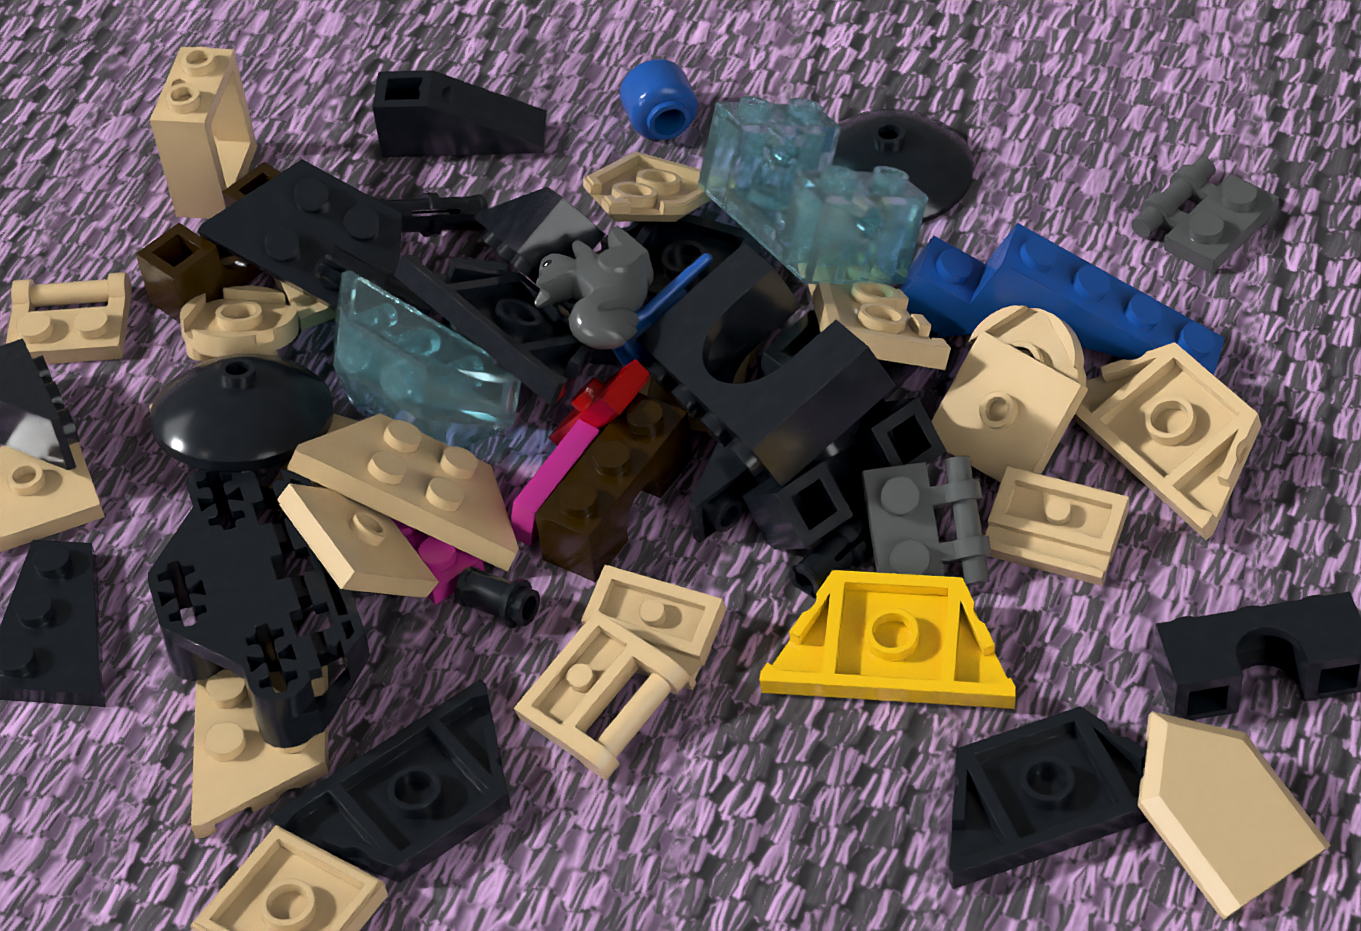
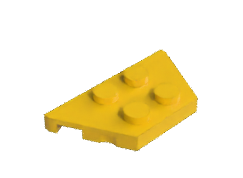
(891, 643)

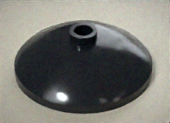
(914, 143)
(240, 412)

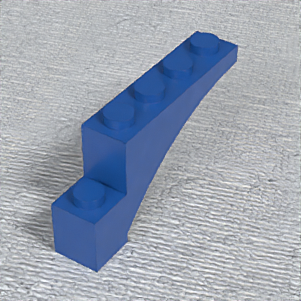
(1033, 272)

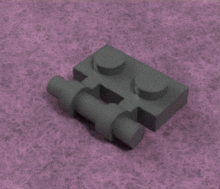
(1216, 226)
(904, 521)

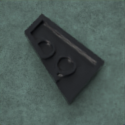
(53, 628)

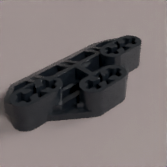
(248, 613)

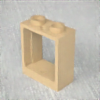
(203, 130)

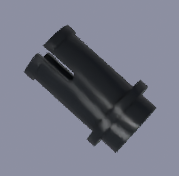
(508, 600)

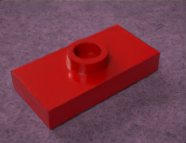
(602, 402)

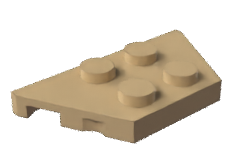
(1172, 430)
(415, 482)
(233, 761)

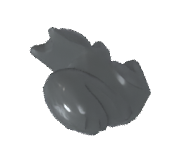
(605, 285)

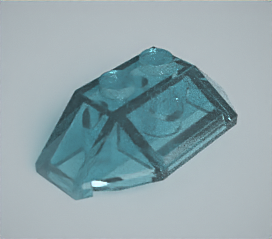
(416, 368)

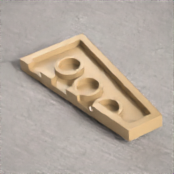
(881, 321)

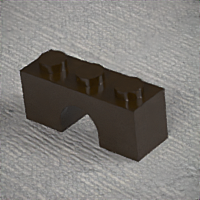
(186, 265)
(589, 511)

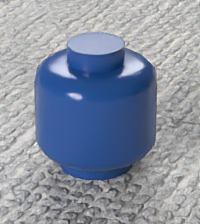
(658, 99)

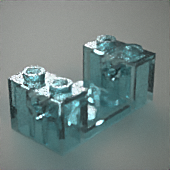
(817, 218)

